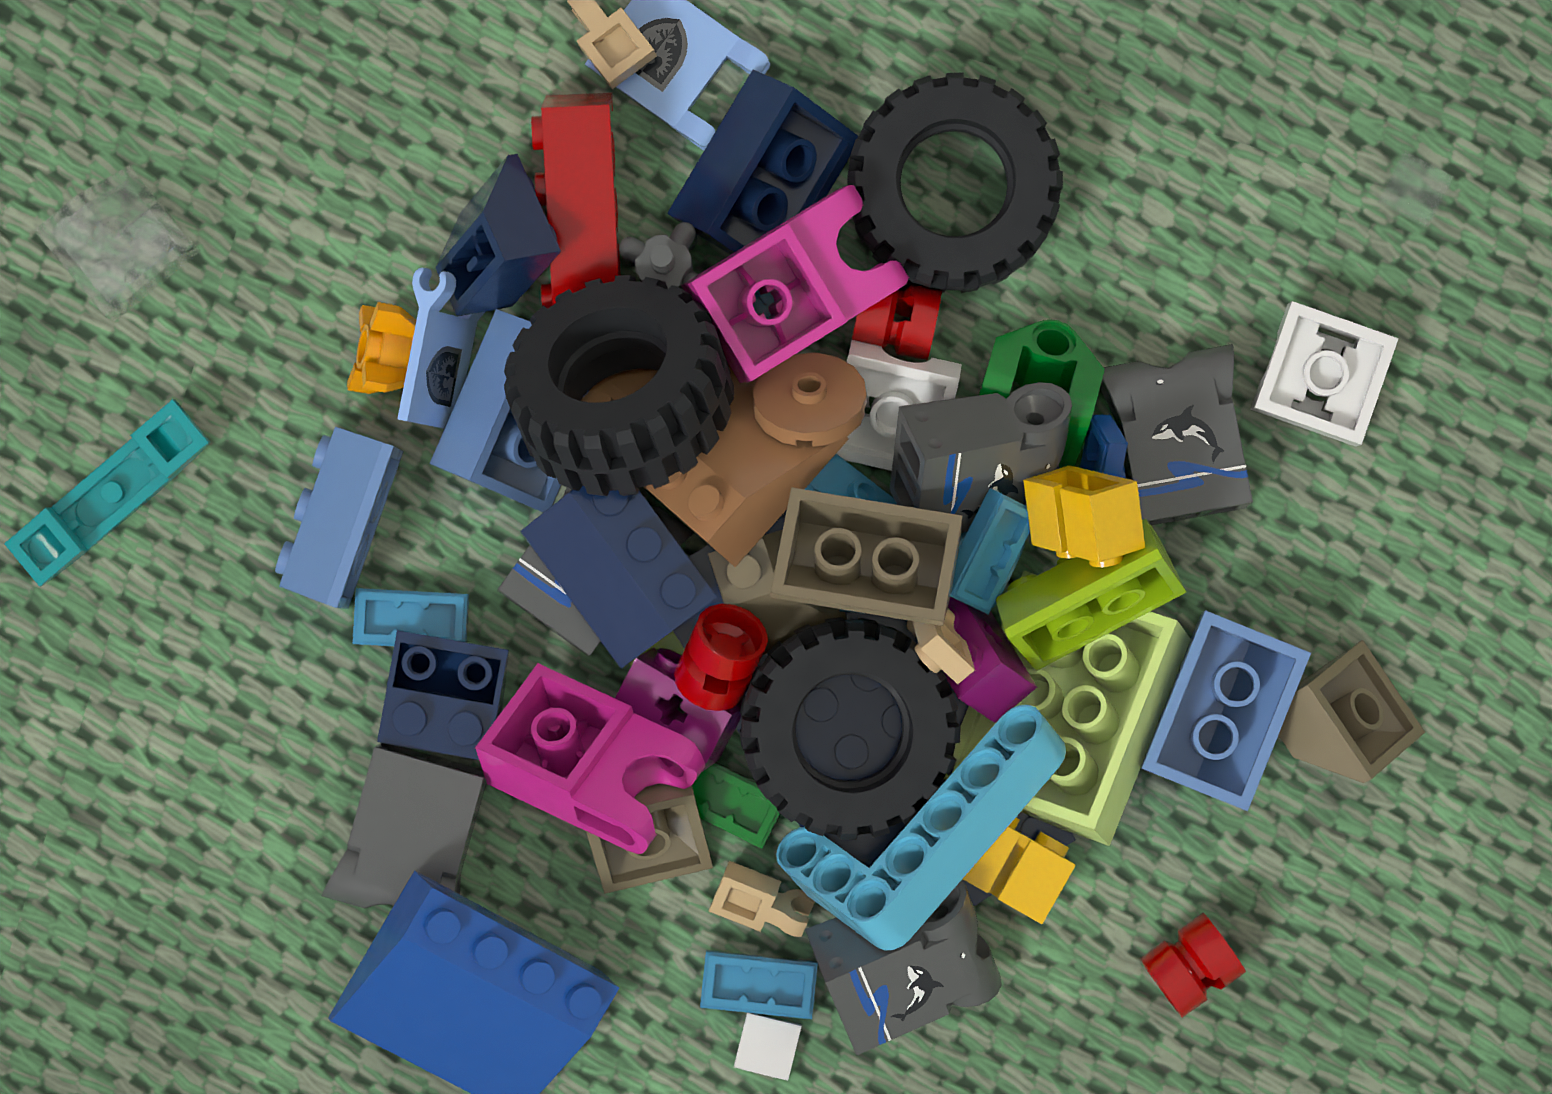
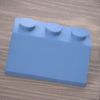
(482, 434)
(338, 517)
(1225, 710)

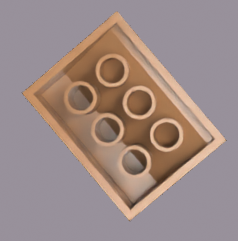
(742, 480)

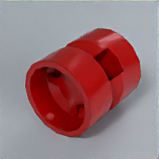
(908, 337)
(720, 657)
(1192, 964)

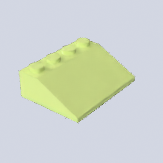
(1106, 712)

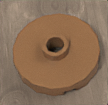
(810, 399)

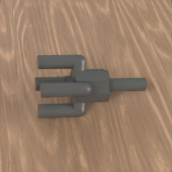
(662, 256)

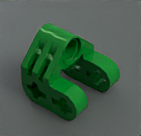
(1054, 355)

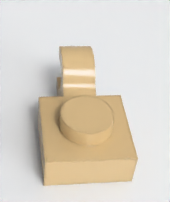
(611, 42)
(942, 648)
(754, 899)

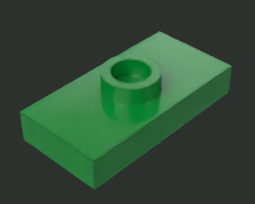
(735, 804)

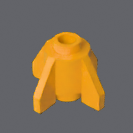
(382, 349)

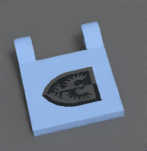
(689, 55)
(437, 354)

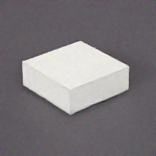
(767, 1046)

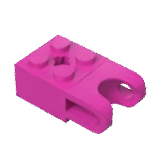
(806, 278)
(584, 757)

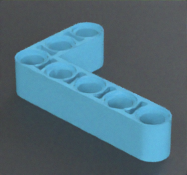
(940, 841)

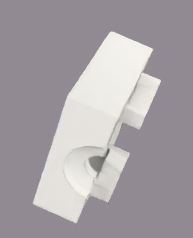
(1347, 380)
(893, 385)

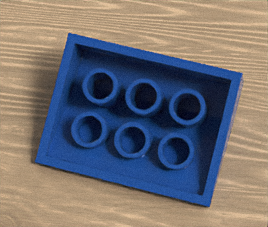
(471, 994)

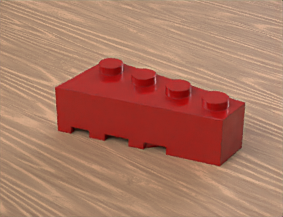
(578, 189)

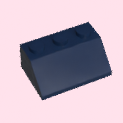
(762, 164)
(618, 569)

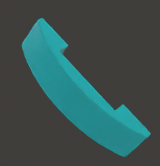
(108, 494)

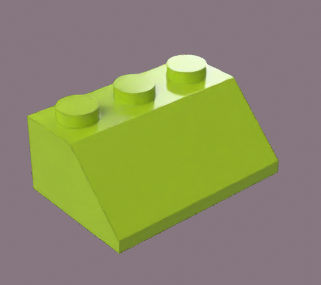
(1081, 603)

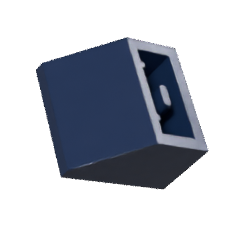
(498, 242)
(442, 694)

